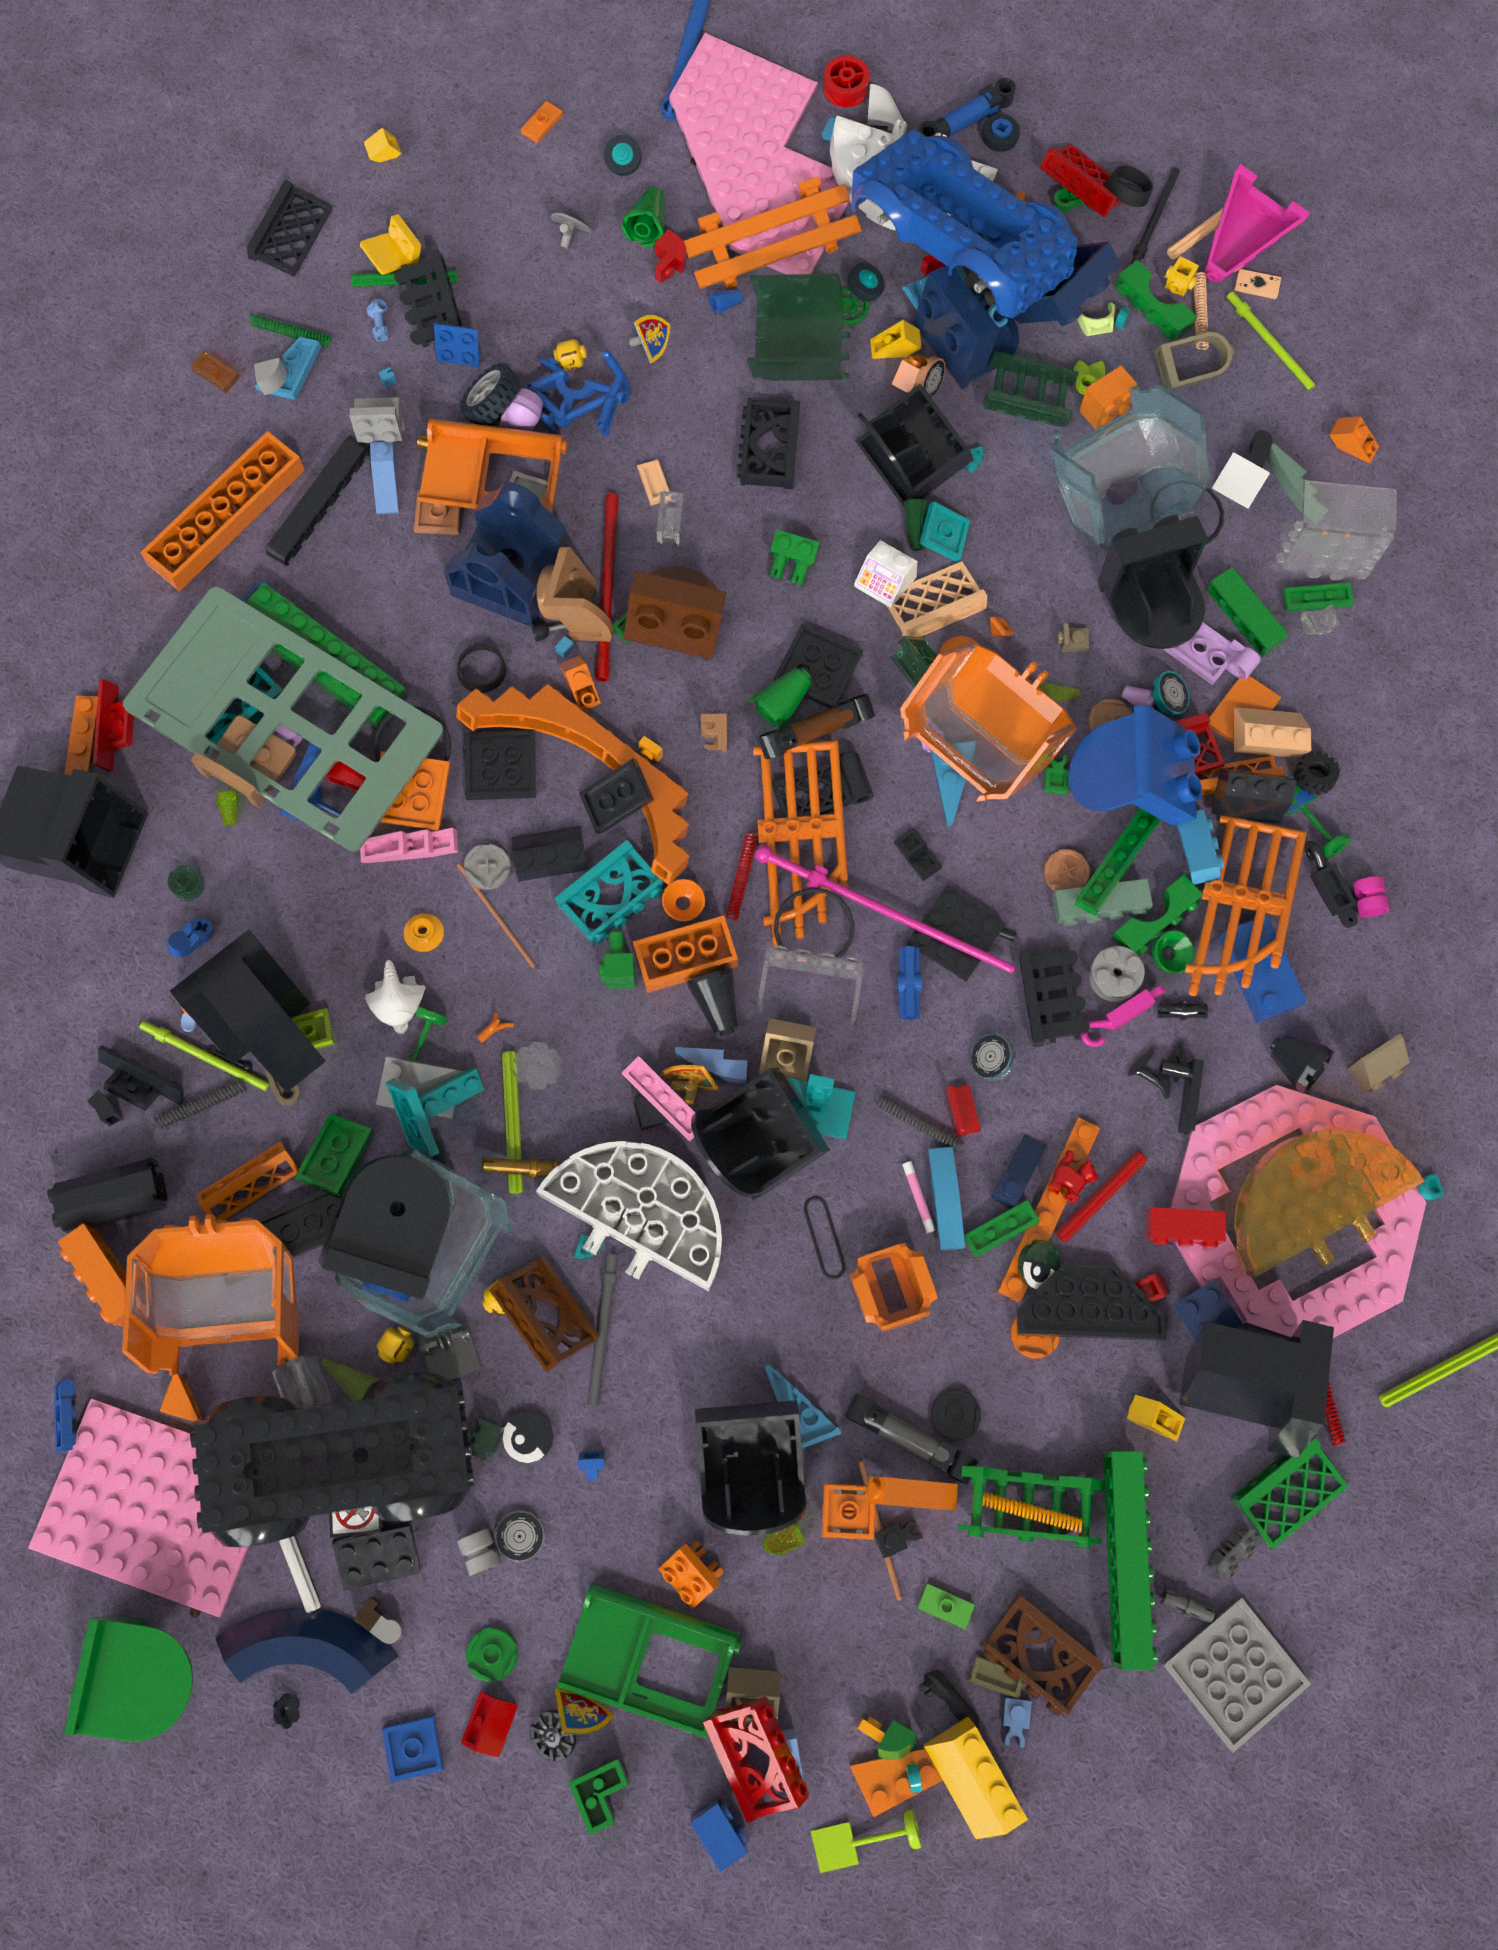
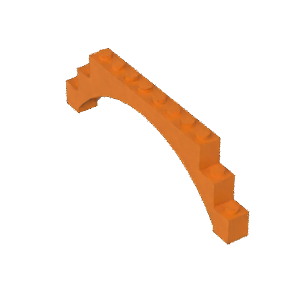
(557, 716)

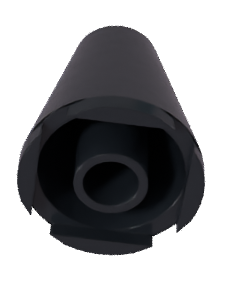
(716, 999)

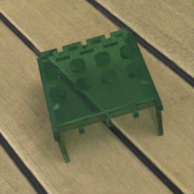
(800, 327)

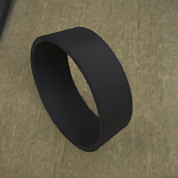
(1126, 194)
(484, 687)

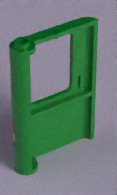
(611, 1650)

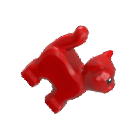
(1070, 1179)

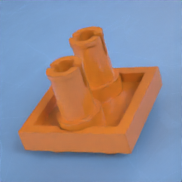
(690, 1575)

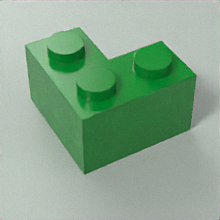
(591, 1793)

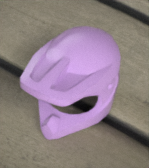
(523, 411)

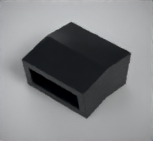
(105, 1108)
(647, 1114)

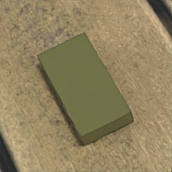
(992, 1677)

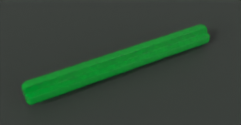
(378, 279)

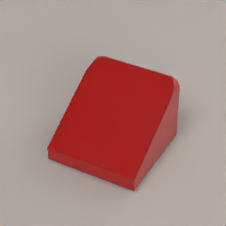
(1153, 1287)

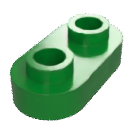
(1071, 200)

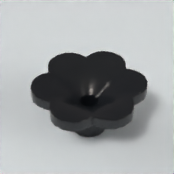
(286, 1711)

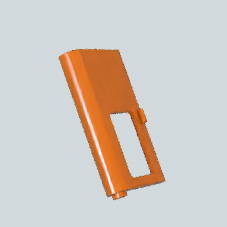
(461, 454)

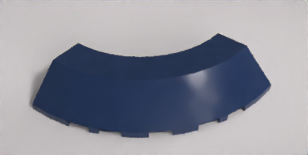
(308, 1639)

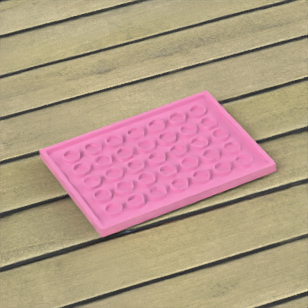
(132, 1512)

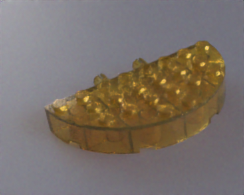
(1313, 1190)

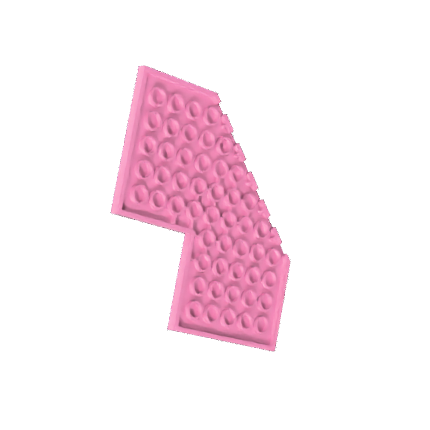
(736, 126)

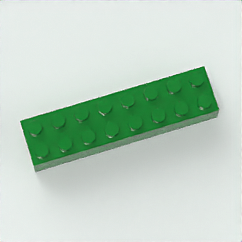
(291, 617)
(1128, 1561)

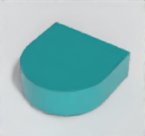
(1431, 1187)
(913, 1777)

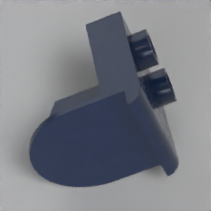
(1089, 278)
(960, 328)

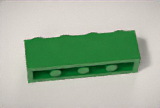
(1247, 612)

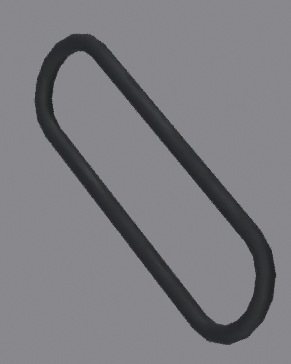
(815, 1242)

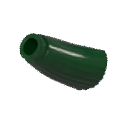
(915, 518)

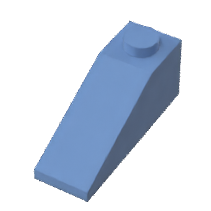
(384, 477)

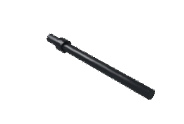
(1141, 248)

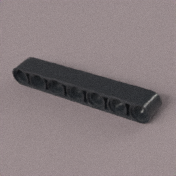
(317, 499)

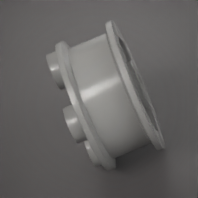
(1119, 961)

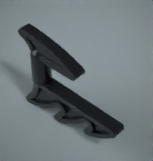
(1162, 1081)

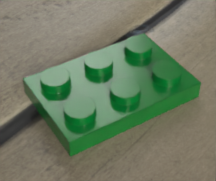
(334, 1154)

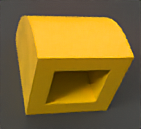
(382, 146)

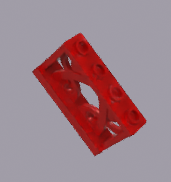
(769, 1738)

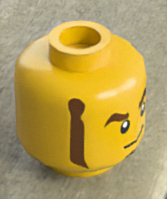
(570, 354)
(395, 1344)

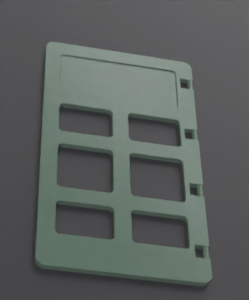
(211, 666)

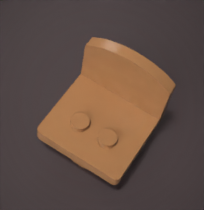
(566, 596)
(270, 761)

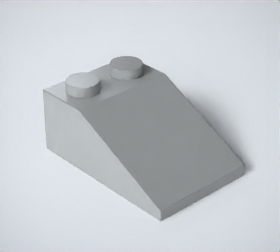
(416, 1074)

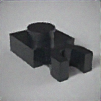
(893, 1539)

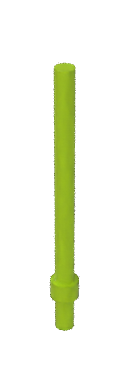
(1244, 310)
(164, 1035)

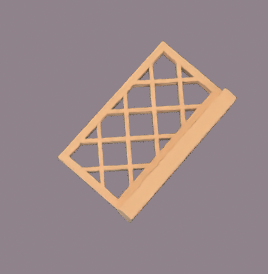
(943, 613)

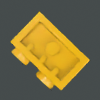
(393, 248)

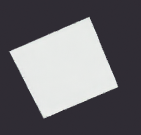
(1240, 480)

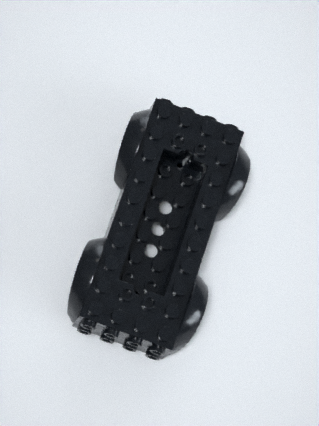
(255, 1447)

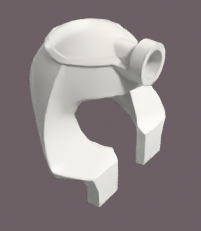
(394, 1001)

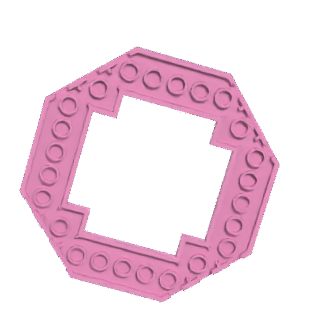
(1343, 1300)

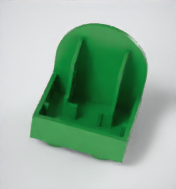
(128, 1681)

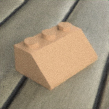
(1271, 733)

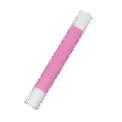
(918, 1196)

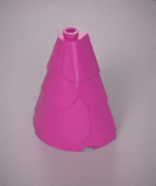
(1248, 226)

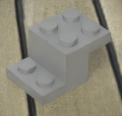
(377, 419)

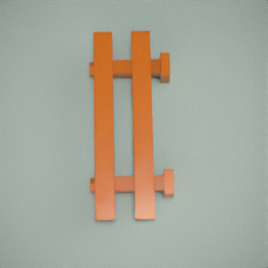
(811, 202)

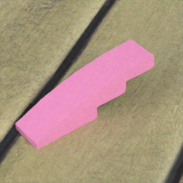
(409, 846)

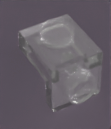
(1320, 622)

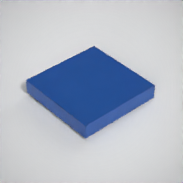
(412, 1748)

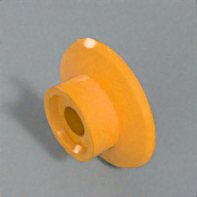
(426, 941)

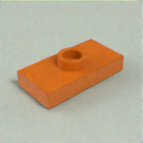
(541, 122)

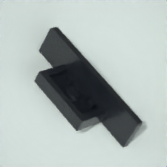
(135, 1082)

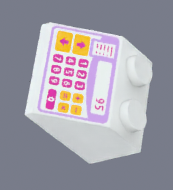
(886, 574)

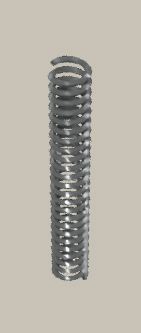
(202, 1107)
(942, 1134)

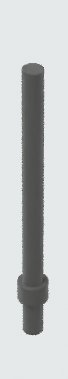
(608, 1280)

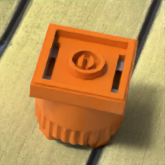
(847, 1512)

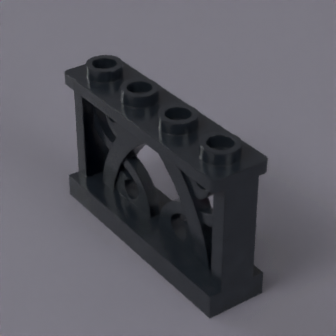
(784, 467)

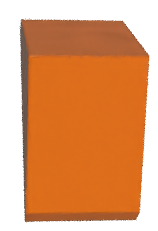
(180, 1400)

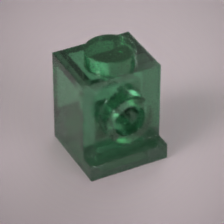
(486, 1439)

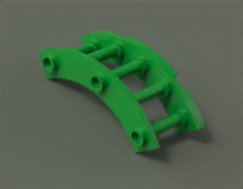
(1029, 1482)

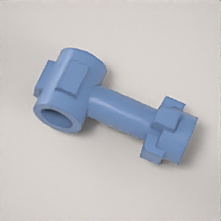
(375, 311)

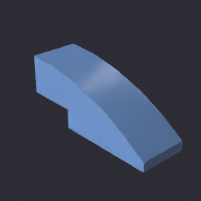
(714, 1062)

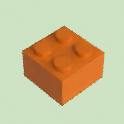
(1107, 397)

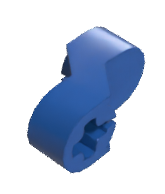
(190, 937)

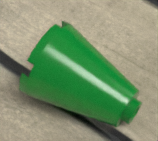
(646, 218)
(781, 698)

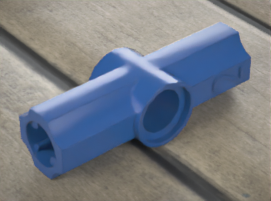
(909, 983)

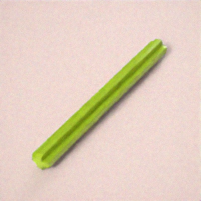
(512, 1119)
(1439, 1371)

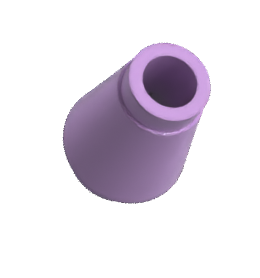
(1138, 696)

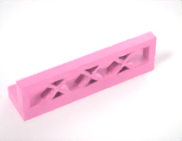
(660, 1096)

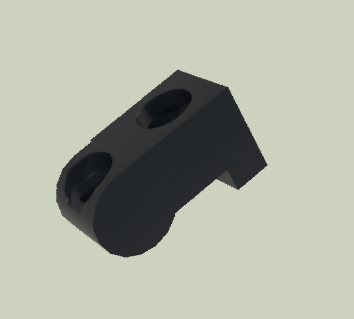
(1259, 448)

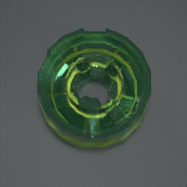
(194, 886)

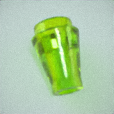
(228, 807)

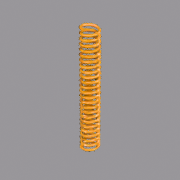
(1002, 1502)

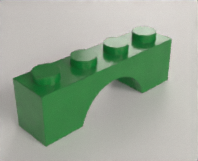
(1171, 319)
(1178, 899)

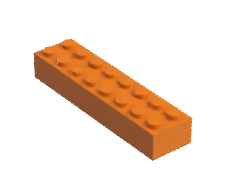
(223, 511)

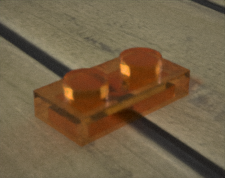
(214, 371)

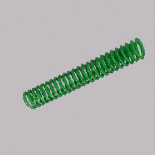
(323, 337)

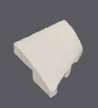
(882, 108)

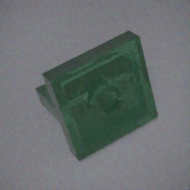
(913, 658)

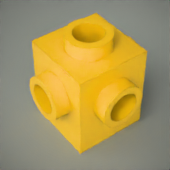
(1181, 276)

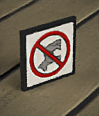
(353, 1522)

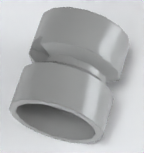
(479, 1552)

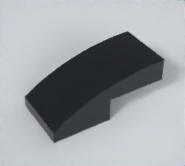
(917, 854)

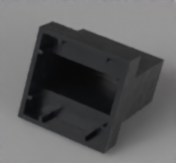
(69, 828)
(249, 1007)
(1263, 1380)

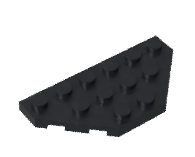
(1090, 1303)

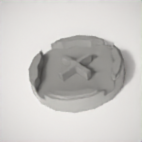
(487, 866)

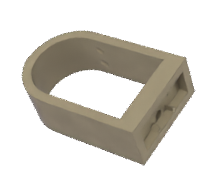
(1167, 367)

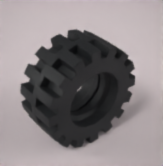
(1321, 763)

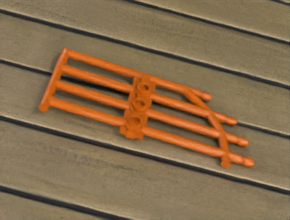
(802, 828)
(1246, 897)

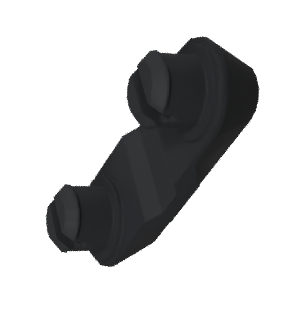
(938, 1684)

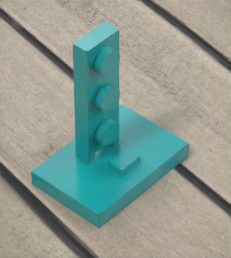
(826, 1105)
(416, 1109)

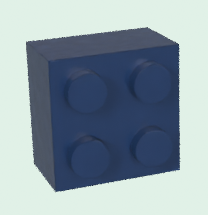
(1210, 1304)

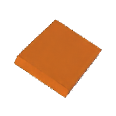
(1244, 694)

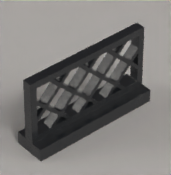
(270, 226)

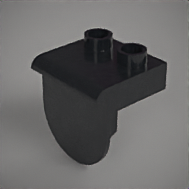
(913, 446)
(1153, 581)
(758, 1135)
(751, 1467)

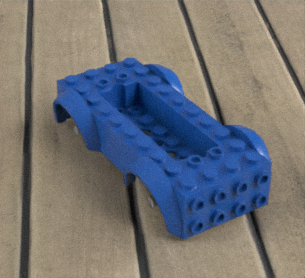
(1020, 244)

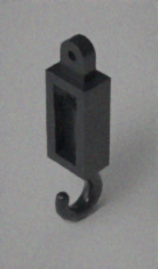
(1330, 883)

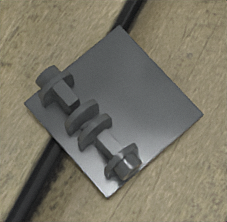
(451, 1352)
(1243, 1548)

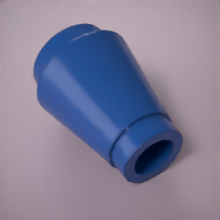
(725, 299)

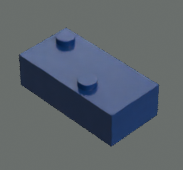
(1271, 989)

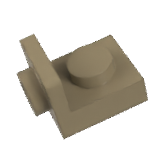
(1073, 639)

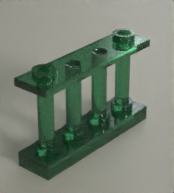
(1027, 408)

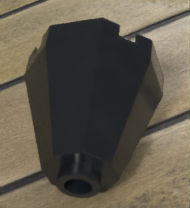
(1300, 1060)

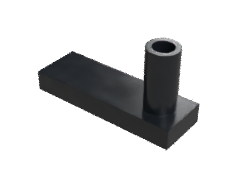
(1193, 1076)

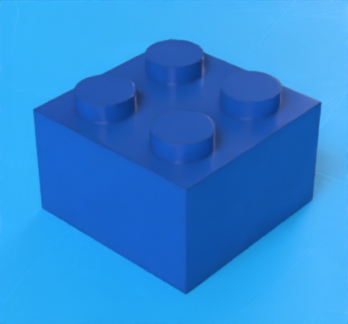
(719, 1834)

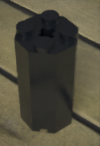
(108, 1195)

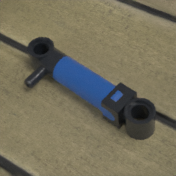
(987, 103)

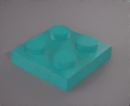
(944, 531)

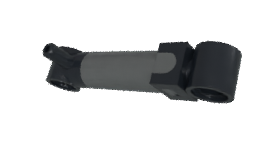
(910, 1438)

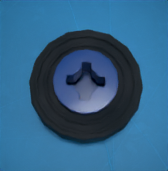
(1000, 132)

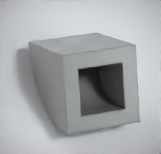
(270, 375)

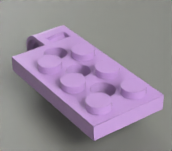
(1235, 657)

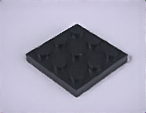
(825, 659)
(500, 765)
(963, 920)

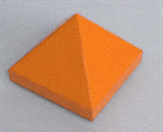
(1000, 627)

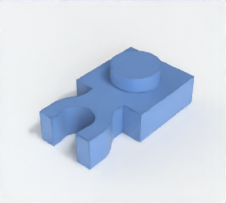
(1016, 1716)

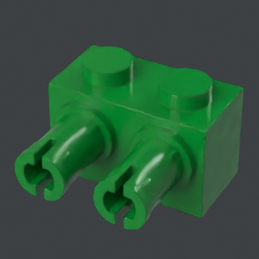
(796, 548)
(618, 967)

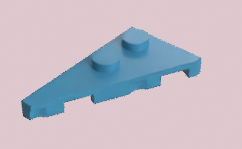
(950, 787)
(813, 1423)

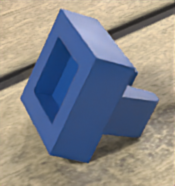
(591, 1463)

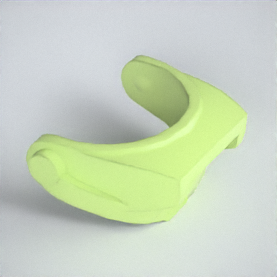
(1098, 326)

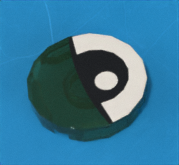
(1038, 1262)

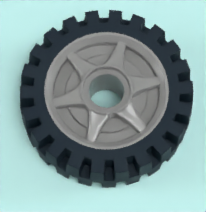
(490, 394)

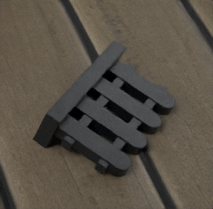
(432, 289)
(1047, 1008)

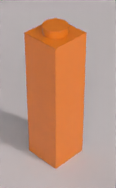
(912, 1493)

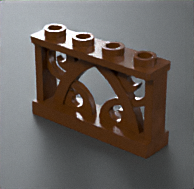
(553, 1291)
(1077, 1656)

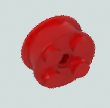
(846, 81)

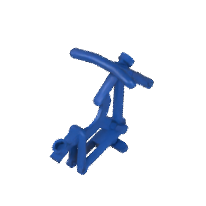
(564, 416)

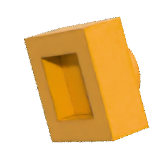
(650, 750)
(871, 1728)

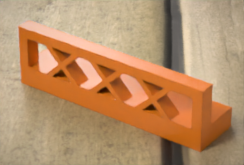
(1209, 784)
(242, 1177)

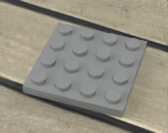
(1236, 1674)

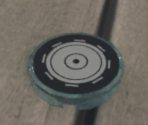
(992, 1057)

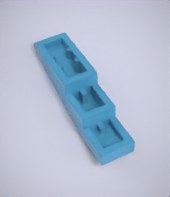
(946, 1198)

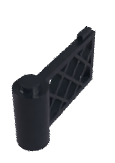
(853, 783)

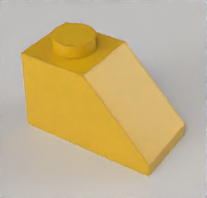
(896, 341)
(1156, 1417)

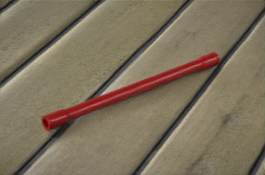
(611, 513)

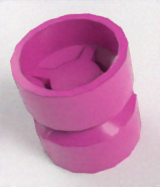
(1371, 896)

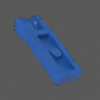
(64, 1414)

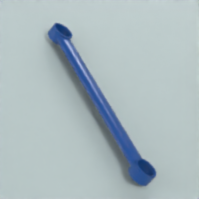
(688, 46)

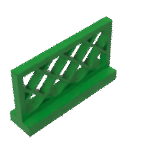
(1272, 1477)

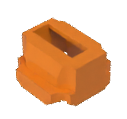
(913, 1280)

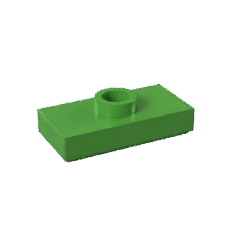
(946, 1606)

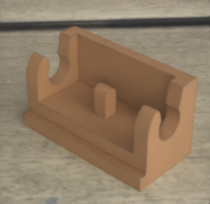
(715, 727)

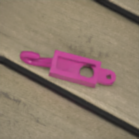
(1124, 1014)

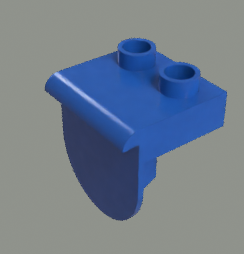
(1141, 763)

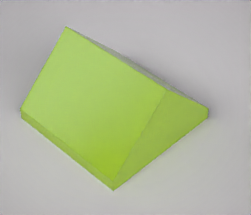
(317, 1028)

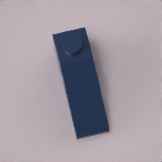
(1018, 1172)

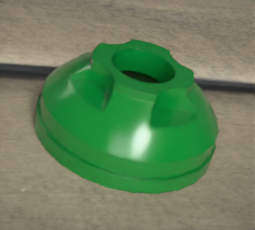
(1181, 948)

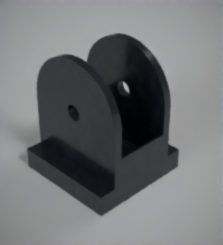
(387, 1246)

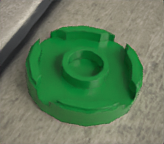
(498, 1648)

